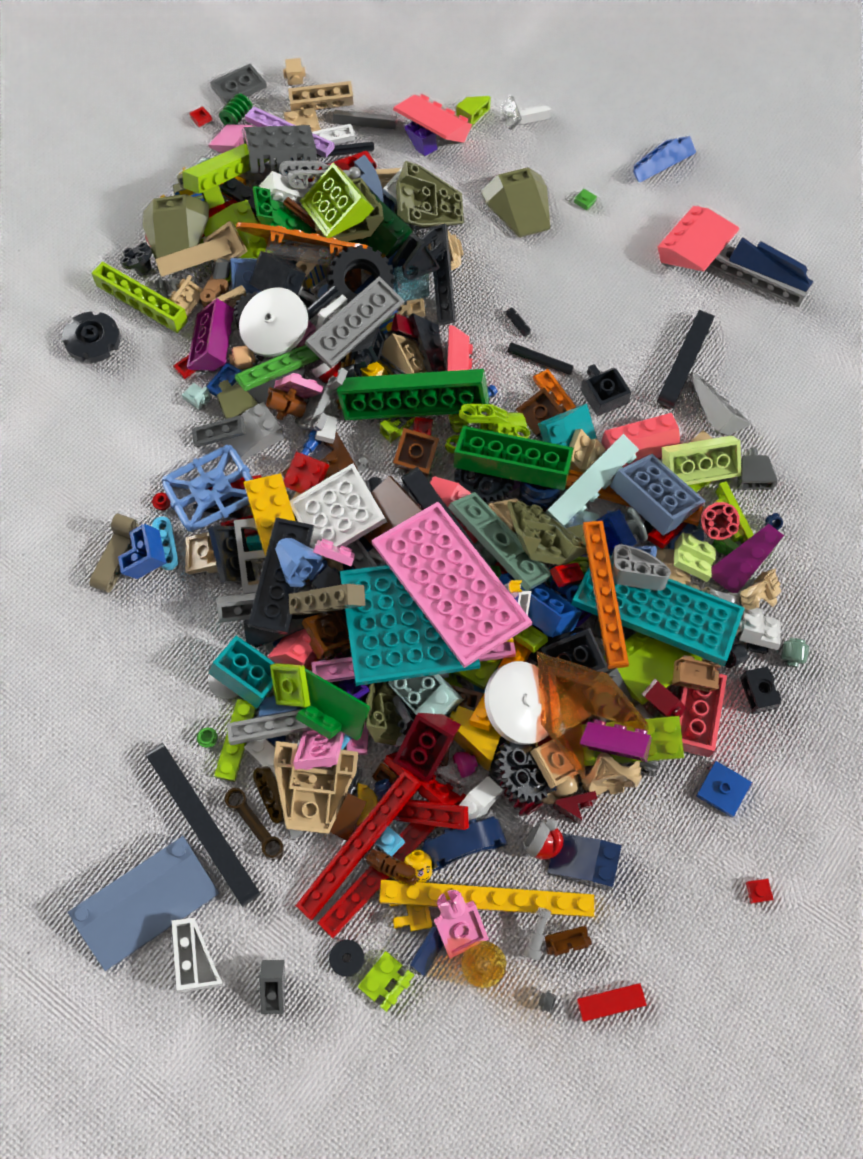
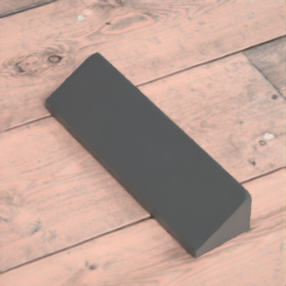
(364, 119)

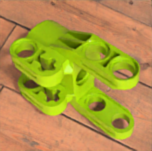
(494, 420)

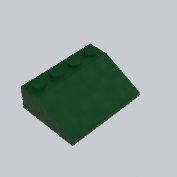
(388, 235)

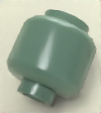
(795, 652)

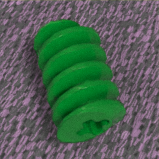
(235, 110)

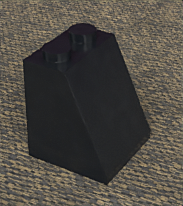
(276, 273)

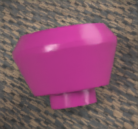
(465, 762)

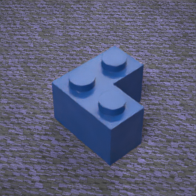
(146, 552)

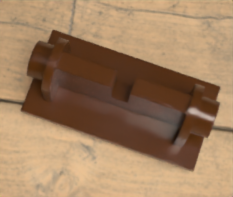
(562, 941)

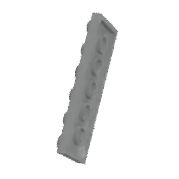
(354, 322)

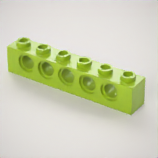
(140, 297)

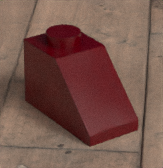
(663, 700)

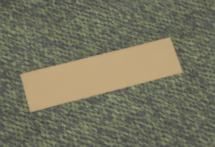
(193, 256)

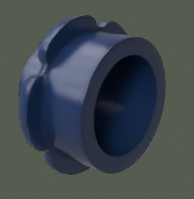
(778, 521)

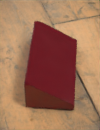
(403, 326)

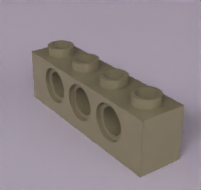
(327, 599)

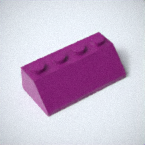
(211, 337)

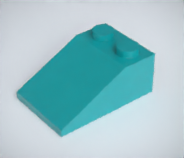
(562, 427)

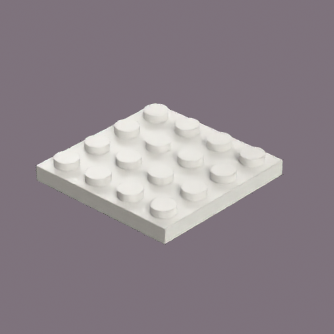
(339, 508)

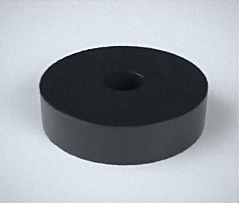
(350, 968)

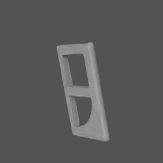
(246, 556)

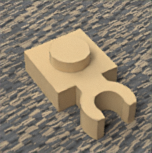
(413, 306)

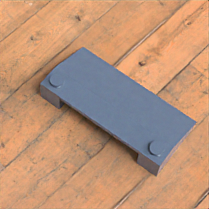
(143, 903)

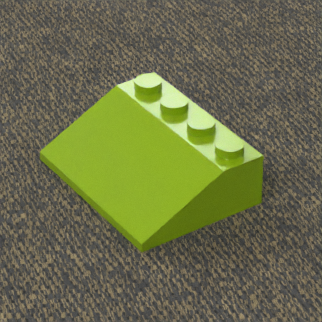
(335, 202)
(238, 213)
(649, 661)

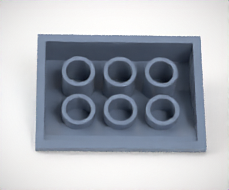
(656, 493)

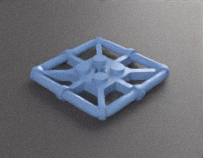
(199, 488)

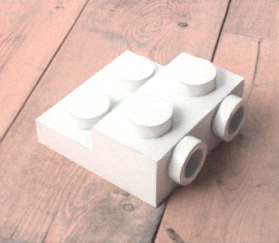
(759, 629)

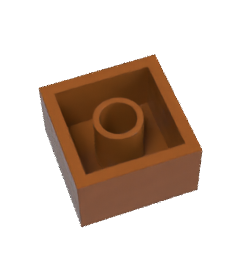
(415, 451)

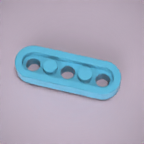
(167, 536)

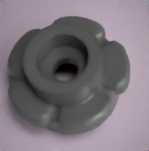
(547, 1001)

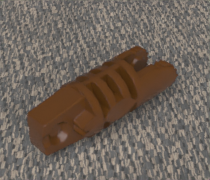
(392, 867)

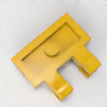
(417, 918)

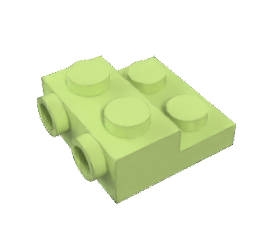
(694, 556)

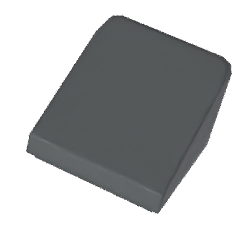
(221, 269)

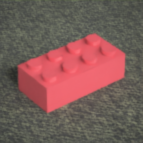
(701, 718)

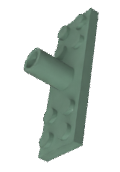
(498, 541)

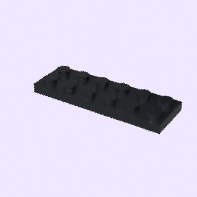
(271, 602)

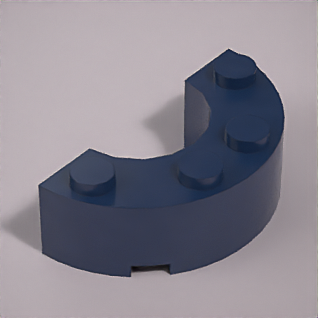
(458, 843)

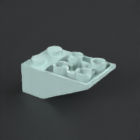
(427, 694)

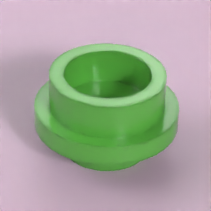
(207, 737)

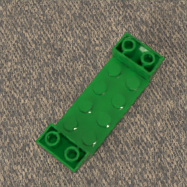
(275, 214)

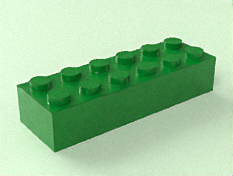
(513, 457)

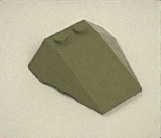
(369, 224)

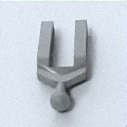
(296, 173)

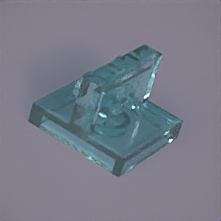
(410, 289)

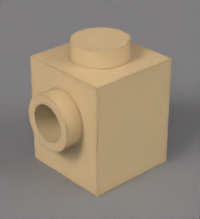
(294, 71)

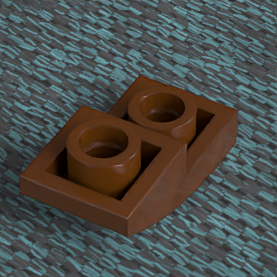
(348, 816)

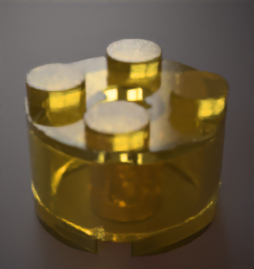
(488, 953)

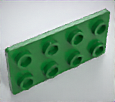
(332, 709)

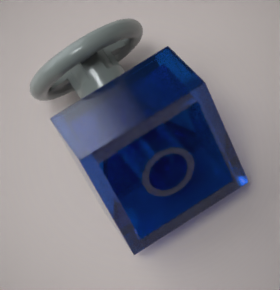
(620, 531)

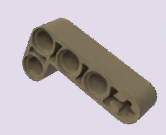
(108, 567)

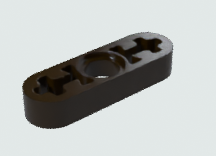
(265, 782)

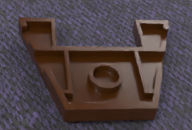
(337, 459)

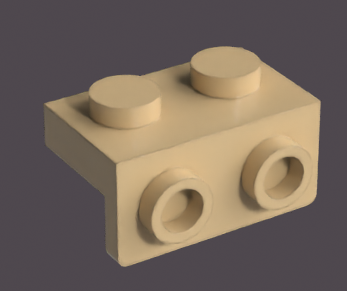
(187, 295)

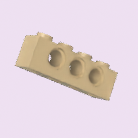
(321, 96)

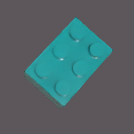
(244, 671)

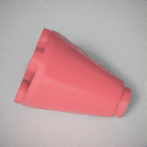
(720, 520)

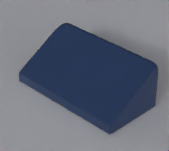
(427, 952)

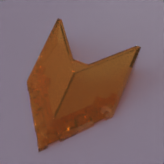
(573, 694)

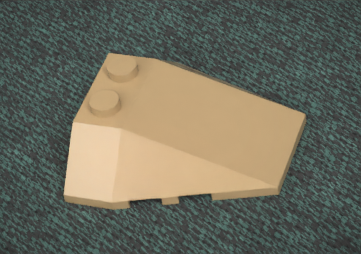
(314, 795)

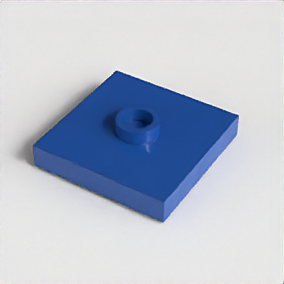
(724, 789)

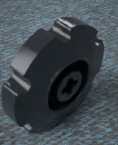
(91, 337)

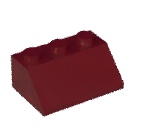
(426, 744)

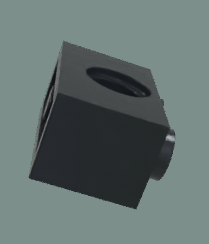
(758, 700)

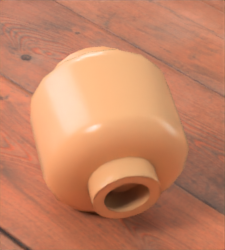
(242, 357)

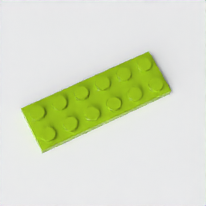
(665, 741)

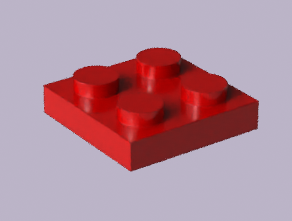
(304, 473)

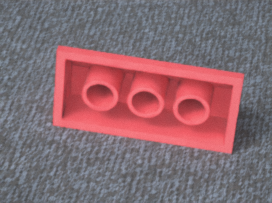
(458, 350)
(646, 435)

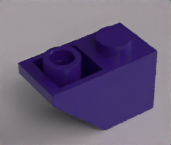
(421, 138)

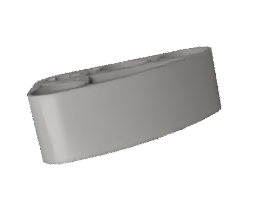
(638, 568)

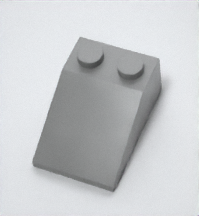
(260, 430)

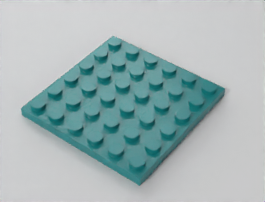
(392, 634)

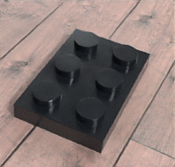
(226, 554)

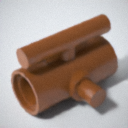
(285, 403)

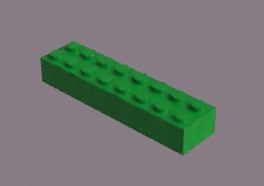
(412, 394)

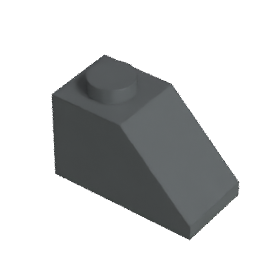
(272, 986)

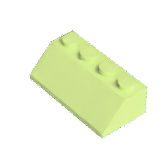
(704, 459)

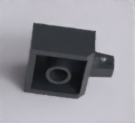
(605, 390)

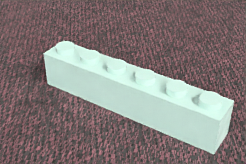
(592, 480)

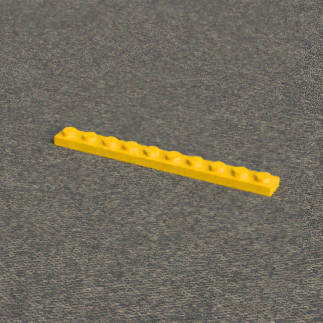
(489, 898)

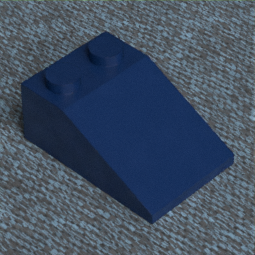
(586, 861)

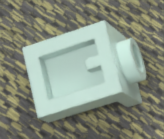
(197, 396)

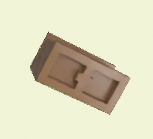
(696, 674)

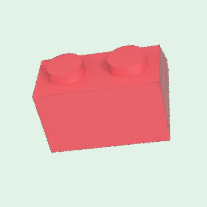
(294, 650)

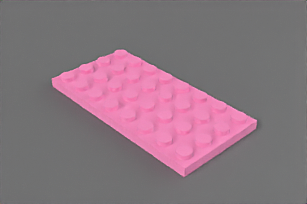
(451, 584)

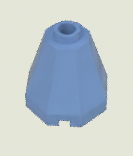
(298, 562)

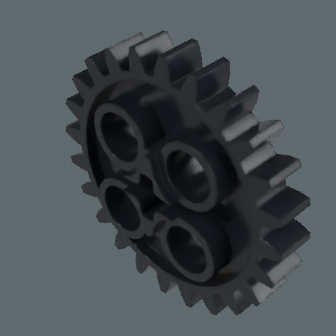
(497, 485)
(531, 784)

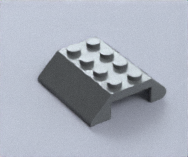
(278, 143)

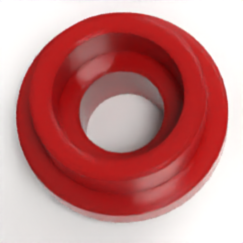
(161, 505)

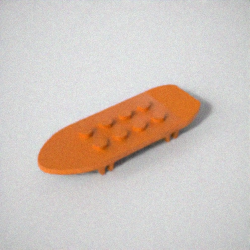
(295, 235)

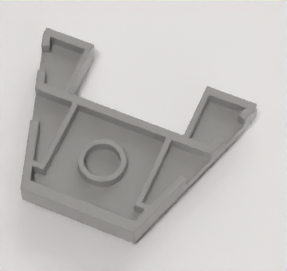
(314, 417)

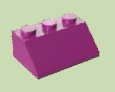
(616, 740)

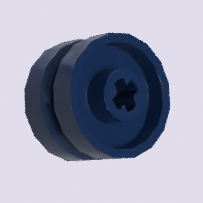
(538, 495)

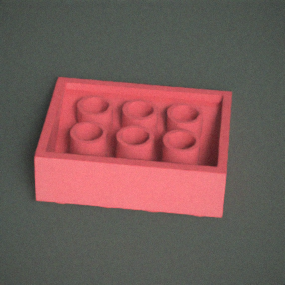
(434, 117)
(696, 239)

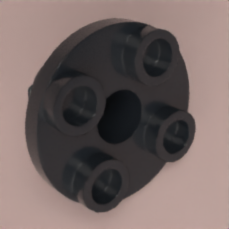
(137, 259)

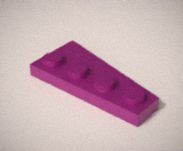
(741, 563)

